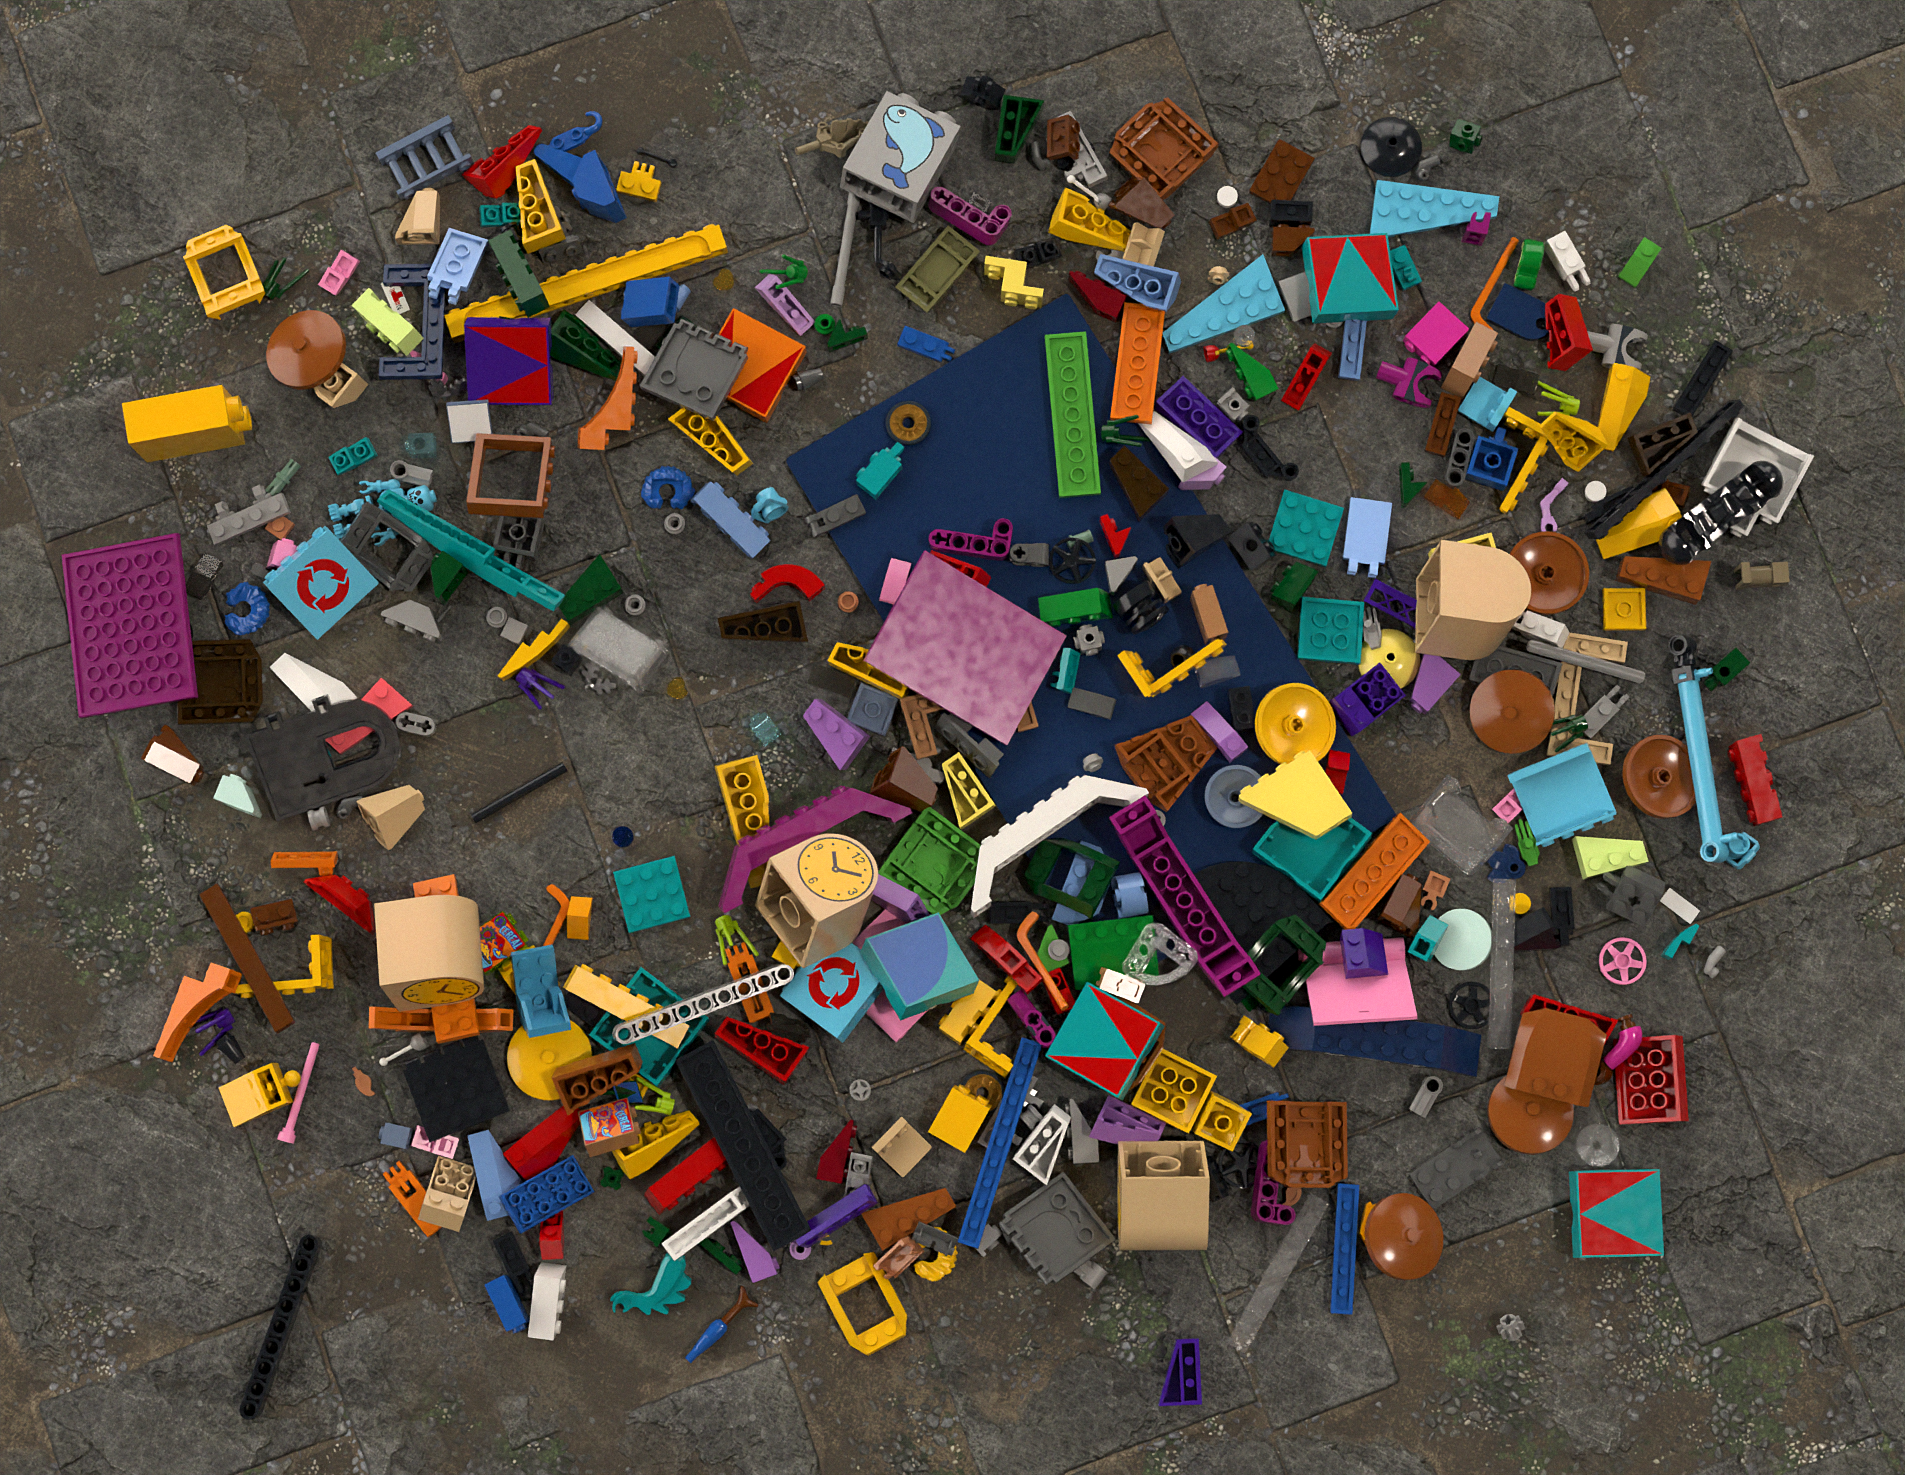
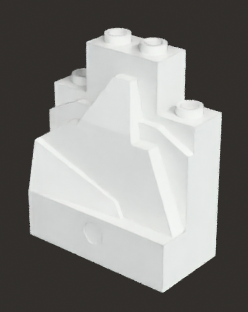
(1747, 445)

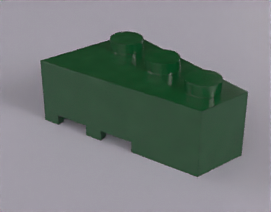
(1015, 126)
(591, 590)

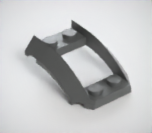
(414, 566)

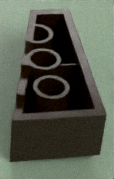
(770, 624)

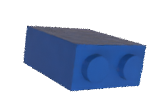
(650, 302)
(508, 1304)

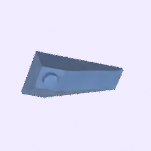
(1146, 284)
(493, 1173)

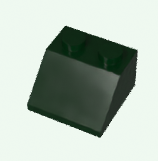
(446, 576)
(1293, 586)

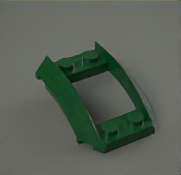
(1094, 886)
(1307, 941)

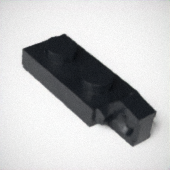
(1604, 505)
(1562, 913)

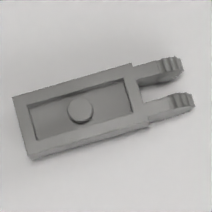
(1602, 712)

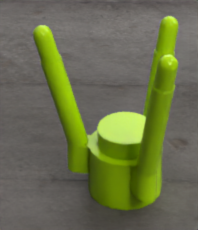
(1568, 403)
(726, 927)
(663, 1105)

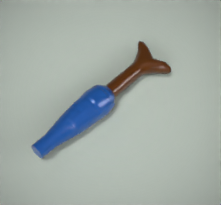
(719, 1327)

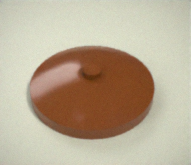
(306, 349)
(1555, 570)
(1512, 711)
(1659, 777)
(1528, 1121)
(1404, 1236)

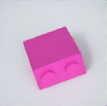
(1435, 335)

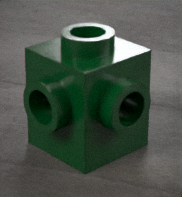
(1465, 136)

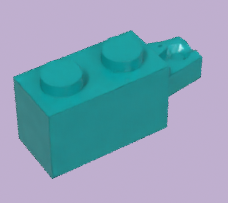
(881, 470)

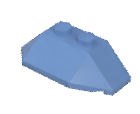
(1075, 880)

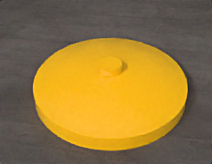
(1294, 721)
(536, 1058)

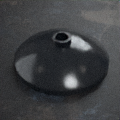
(1386, 158)

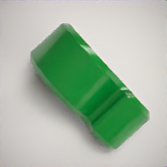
(1529, 264)

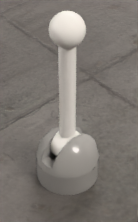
(1100, 200)
(417, 1042)

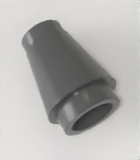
(805, 379)

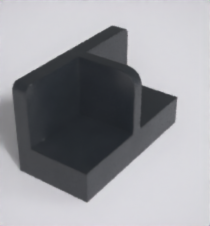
(1290, 213)

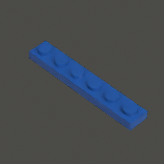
(1344, 1249)

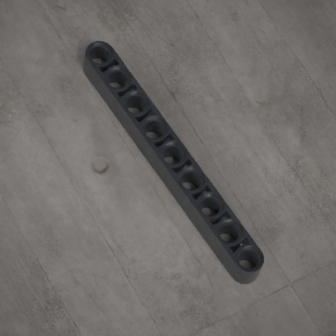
(272, 1334)

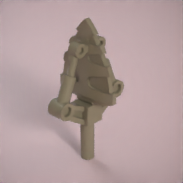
(842, 136)

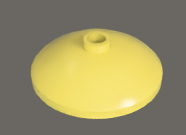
(1401, 646)

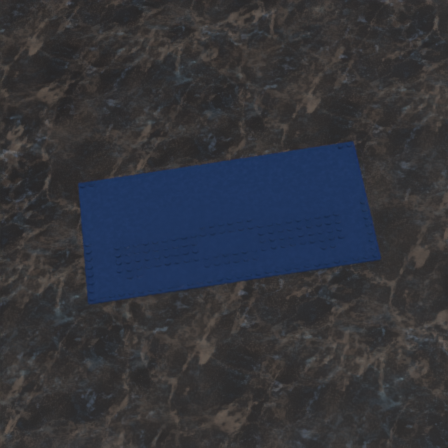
(997, 460)

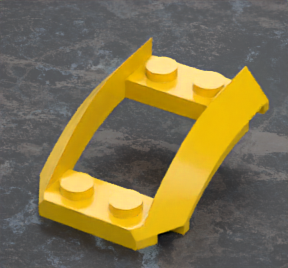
(235, 295)
(850, 1277)

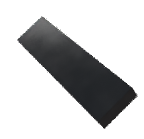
(1702, 379)

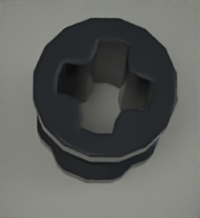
(513, 227)

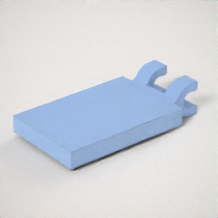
(456, 264)
(1366, 534)

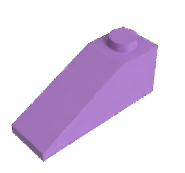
(1219, 732)
(756, 1257)

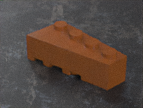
(1665, 578)

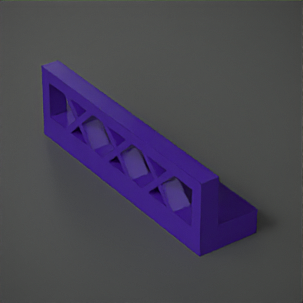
(1394, 595)
(838, 1215)

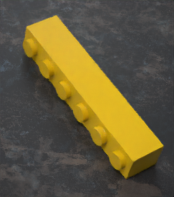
(619, 1001)

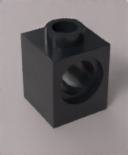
(567, 660)

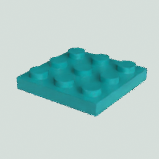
(1305, 528)
(1330, 630)
(651, 894)

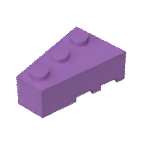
(836, 733)
(1125, 1123)

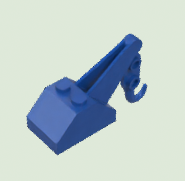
(587, 174)

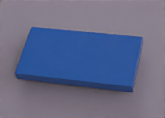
(546, 1194)

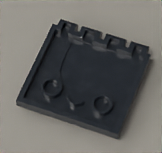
(455, 1088)

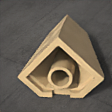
(421, 220)
(392, 813)

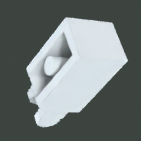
(1566, 260)
(1542, 629)

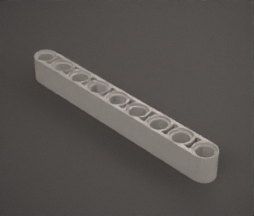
(713, 1003)

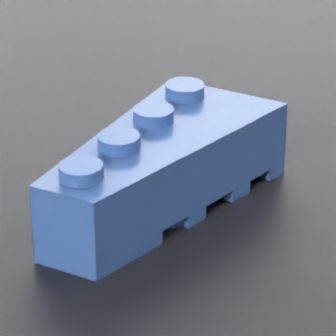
(731, 519)

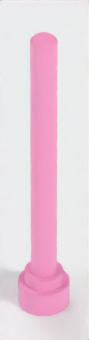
(288, 1132)

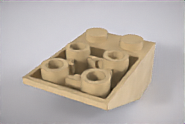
(448, 1194)

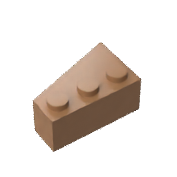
(1470, 360)

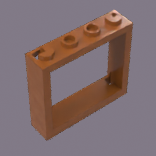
(510, 507)

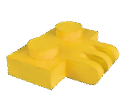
(639, 183)

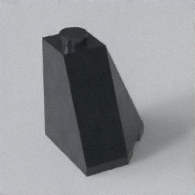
(1193, 536)
(1535, 933)

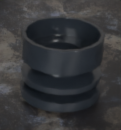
(1141, 608)

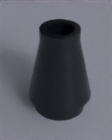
(229, 1046)

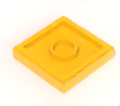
(1624, 609)

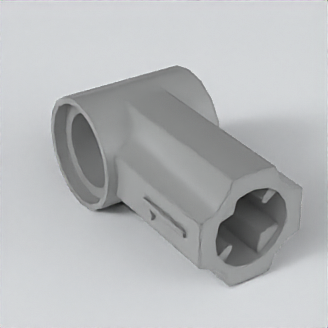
(413, 475)
(1424, 1099)
(1091, 1273)

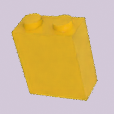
(960, 1117)

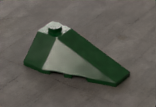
(577, 347)

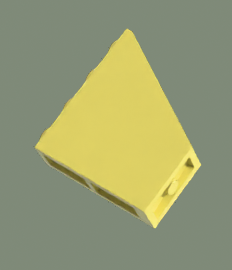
(1298, 797)

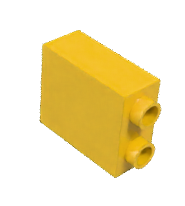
(186, 423)

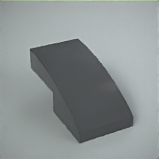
(1091, 703)

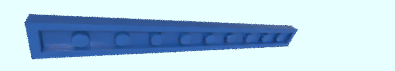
(999, 1143)

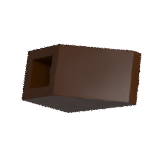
(1289, 240)

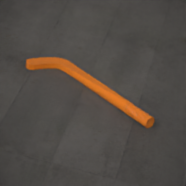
(1475, 312)
(564, 902)
(1024, 941)

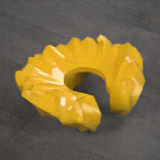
(939, 1268)

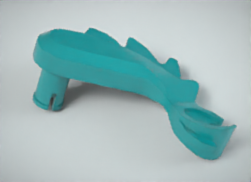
(665, 1289)

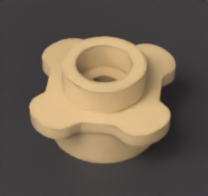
(1218, 275)

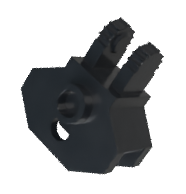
(982, 92)

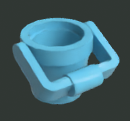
(770, 504)
(1739, 850)

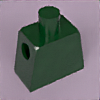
(1733, 663)

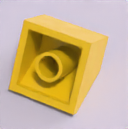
(1221, 1121)

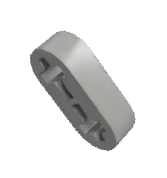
(417, 719)

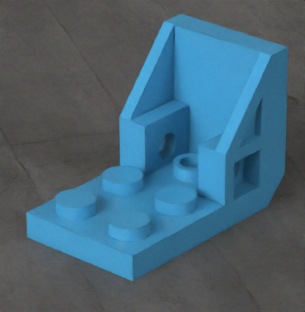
(537, 992)

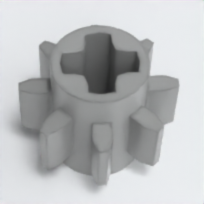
(1510, 1327)

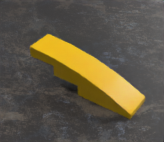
(528, 655)

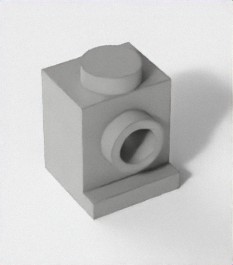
(1233, 414)
(989, 1239)

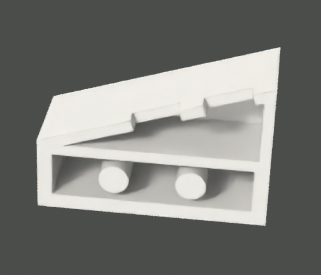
(1043, 1144)
(547, 1301)

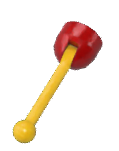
(1212, 352)

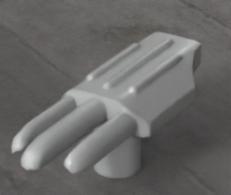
(1371, 630)

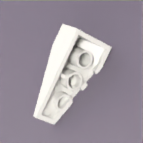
(1178, 448)
(310, 682)

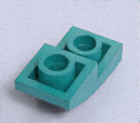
(499, 214)
(353, 456)

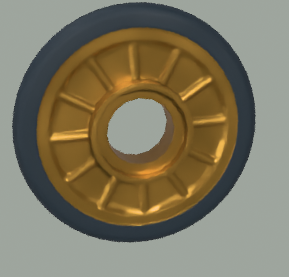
(911, 435)
(991, 1082)

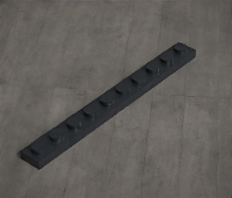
(1659, 475)

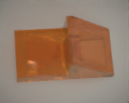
(1447, 499)

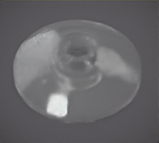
(1608, 1145)

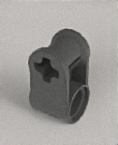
(1032, 555)

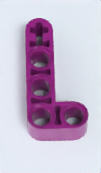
(942, 197)
(971, 539)
(1269, 1203)

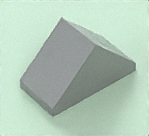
(1117, 572)

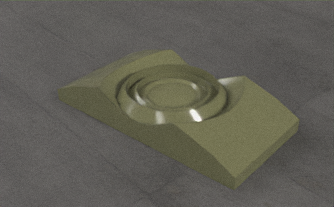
(937, 269)

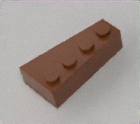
(593, 1076)
(901, 1218)

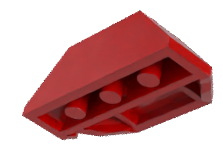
(345, 898)

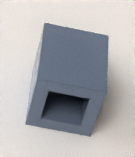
(395, 1135)

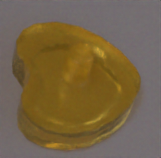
(724, 280)
(676, 688)

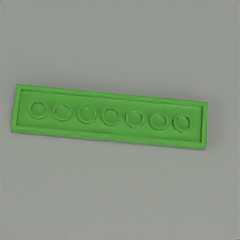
(1072, 414)

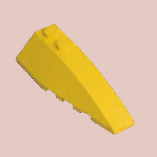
(745, 802)

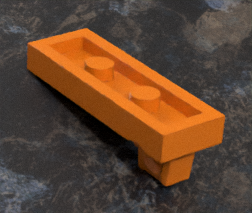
(322, 860)

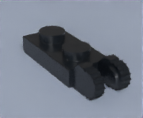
(1014, 912)
(513, 1259)

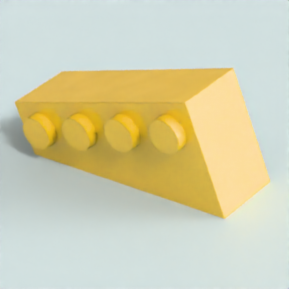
(714, 438)
(850, 660)

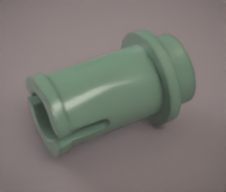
(1086, 536)

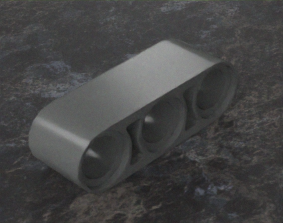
(1463, 450)

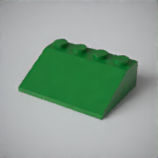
(1106, 946)

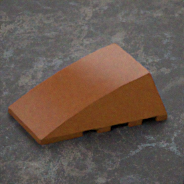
(1166, 759)

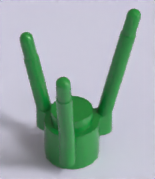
(796, 272)

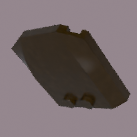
(226, 684)

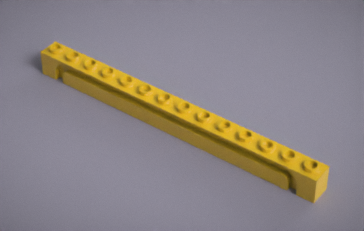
(602, 278)

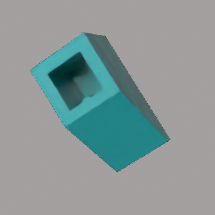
(1428, 938)

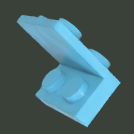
(1486, 403)

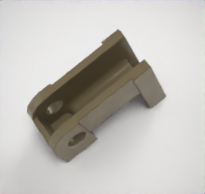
(1762, 576)

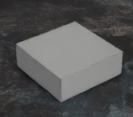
(514, 631)

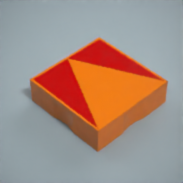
(769, 364)

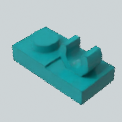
(1404, 268)
(1068, 670)

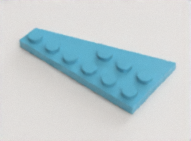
(1416, 208)
(1240, 301)

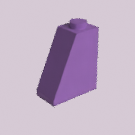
(1431, 682)
(898, 900)

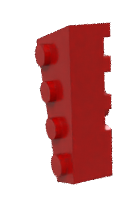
(1754, 780)
(1538, 1002)
(763, 1049)

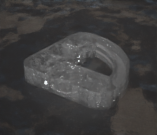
(1158, 942)

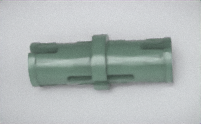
(283, 477)

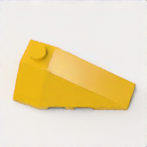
(1083, 223)
(1573, 439)
(1641, 526)
(654, 1143)

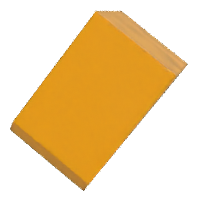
(579, 918)

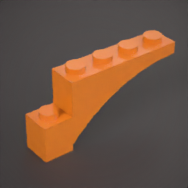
(616, 411)
(191, 1003)

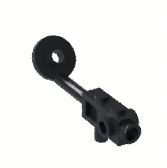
(878, 222)

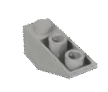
(1083, 1147)

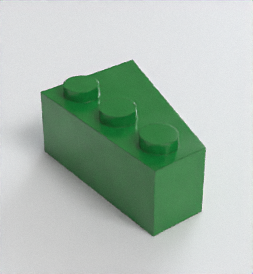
(1075, 607)

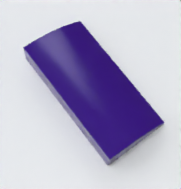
(1197, 417)

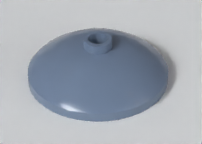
(1222, 787)

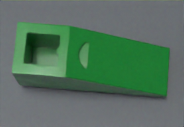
(1255, 376)

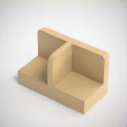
(1143, 244)
(1161, 579)

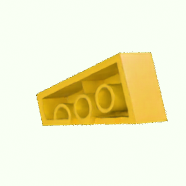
(538, 215)

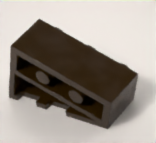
(1659, 442)
(1138, 482)

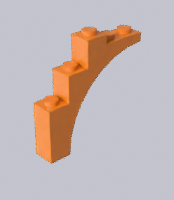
(422, 1020)

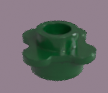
(606, 1181)

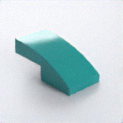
(1684, 937)

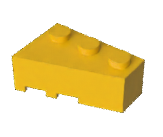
(966, 1013)

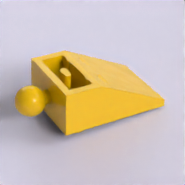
(256, 1094)

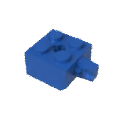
(1496, 450)

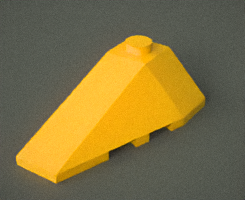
(1622, 398)

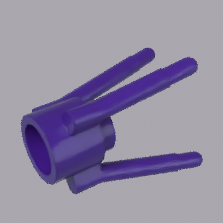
(528, 679)
(222, 1018)

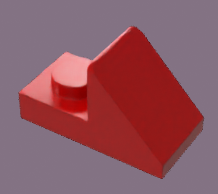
(1115, 540)
(1337, 768)

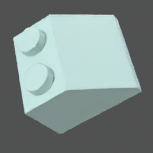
(237, 795)

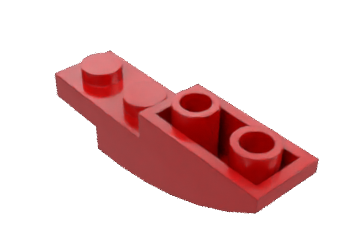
(1006, 958)

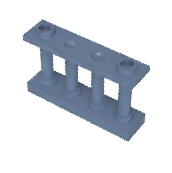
(424, 137)

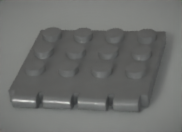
(695, 369)
(1056, 1229)

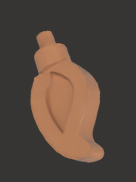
(363, 1082)
(1292, 1196)

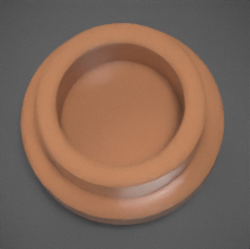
(848, 602)

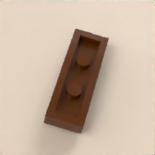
(1442, 424)

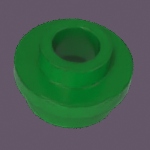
(824, 330)

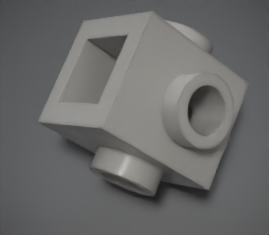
(1085, 647)

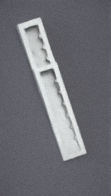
(614, 335)
(706, 1223)

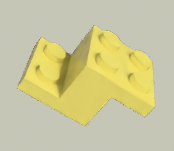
(1013, 287)

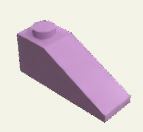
(785, 304)

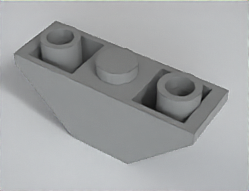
(414, 618)
(858, 1172)

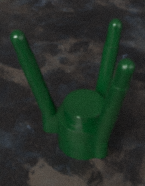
(271, 287)
(1111, 433)
(1574, 725)

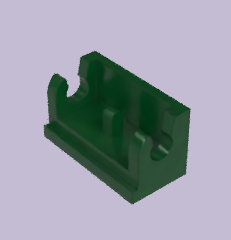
(660, 1232)

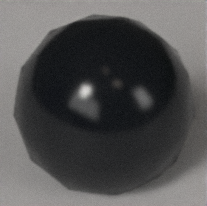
(1180, 654)

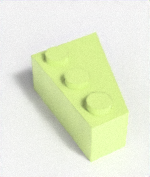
(387, 323)
(1607, 855)

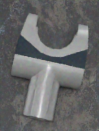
(1614, 344)

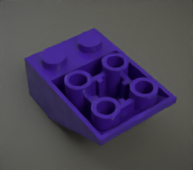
(1366, 699)

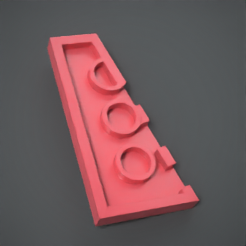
(382, 696)

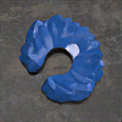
(671, 476)
(258, 613)

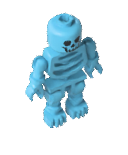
(419, 495)

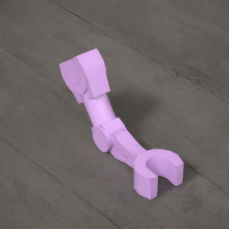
(1545, 506)

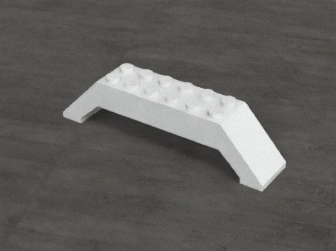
(1042, 822)

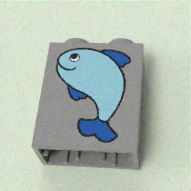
(900, 155)

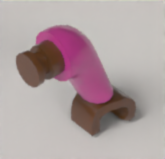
(1628, 1042)

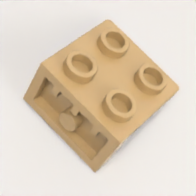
(902, 1147)

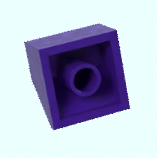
(1363, 953)

